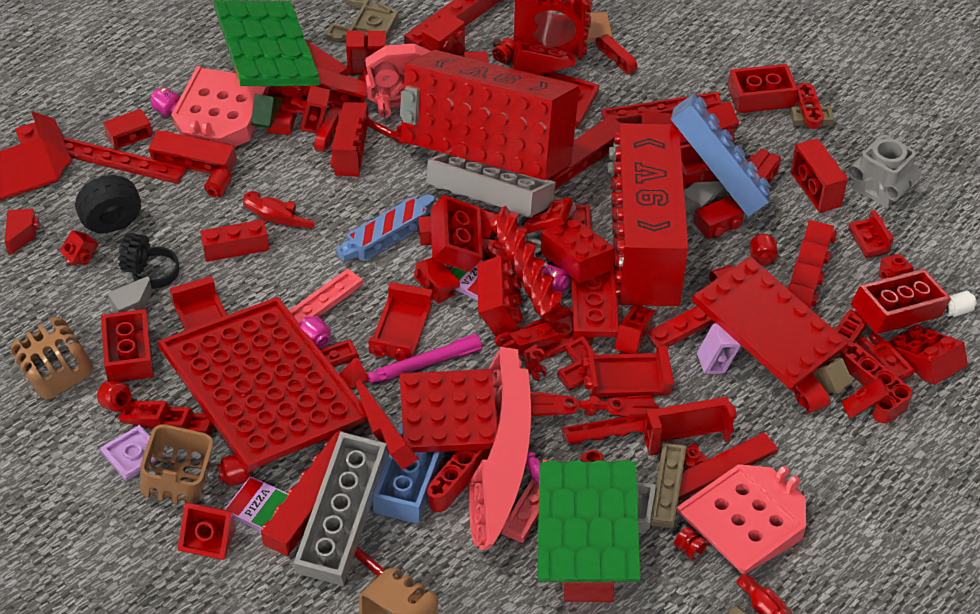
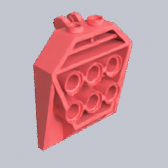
(216, 107)
(739, 497)

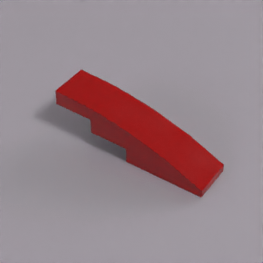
(155, 413)

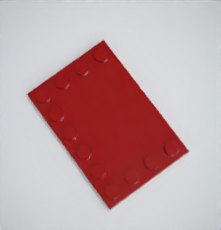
(770, 322)

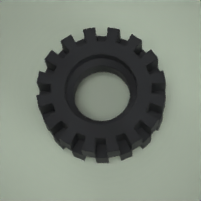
(134, 253)

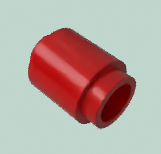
(218, 182)

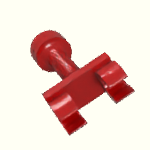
(531, 359)

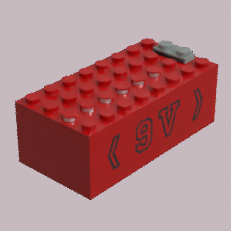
(489, 114)
(648, 214)

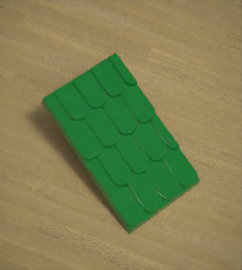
(266, 43)
(588, 527)

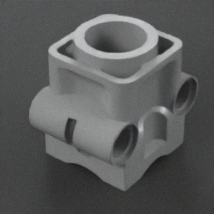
(884, 171)

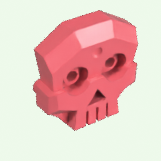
(386, 74)

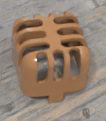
(37, 345)
(171, 478)
(393, 595)

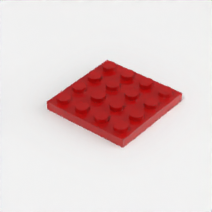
(448, 410)

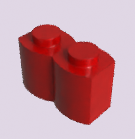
(284, 120)

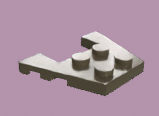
(370, 18)

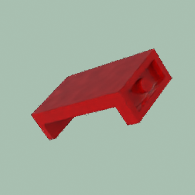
(197, 302)
(401, 322)
(628, 374)
(688, 421)

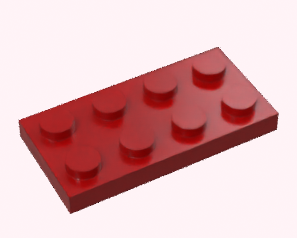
(595, 307)

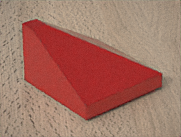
(353, 372)

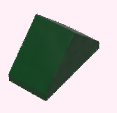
(265, 110)

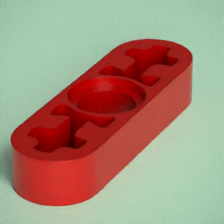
(614, 51)
(807, 112)
(328, 127)

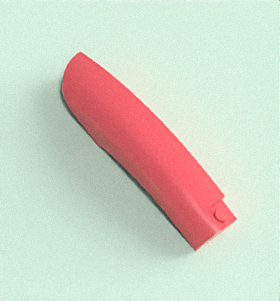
(499, 477)

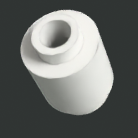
(961, 304)

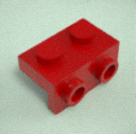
(871, 235)

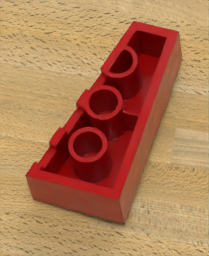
(350, 139)

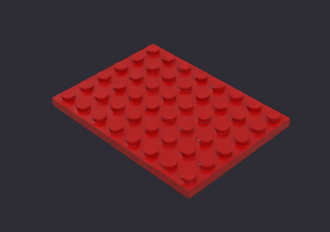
(263, 383)

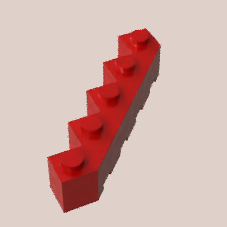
(810, 262)

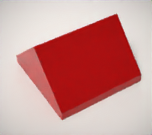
(206, 530)

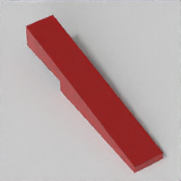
(384, 429)

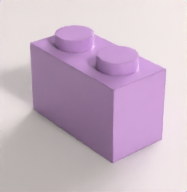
(717, 351)

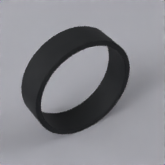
(162, 282)

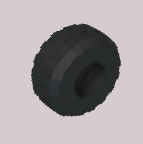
(108, 204)

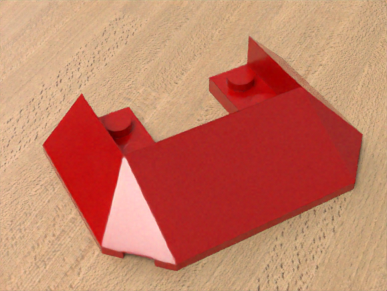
(35, 160)

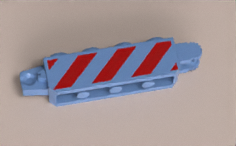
(385, 229)

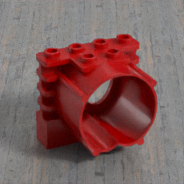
(541, 27)

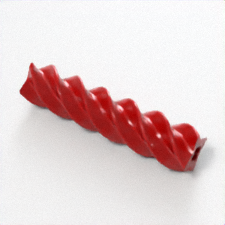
(527, 266)

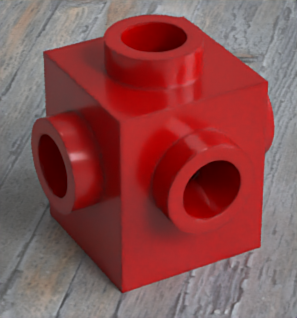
(78, 248)
(894, 266)

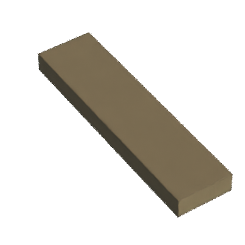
(668, 485)

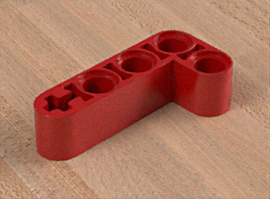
(868, 369)
(454, 478)

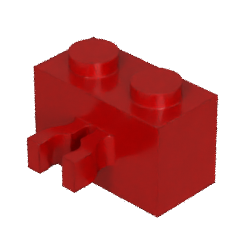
(312, 109)

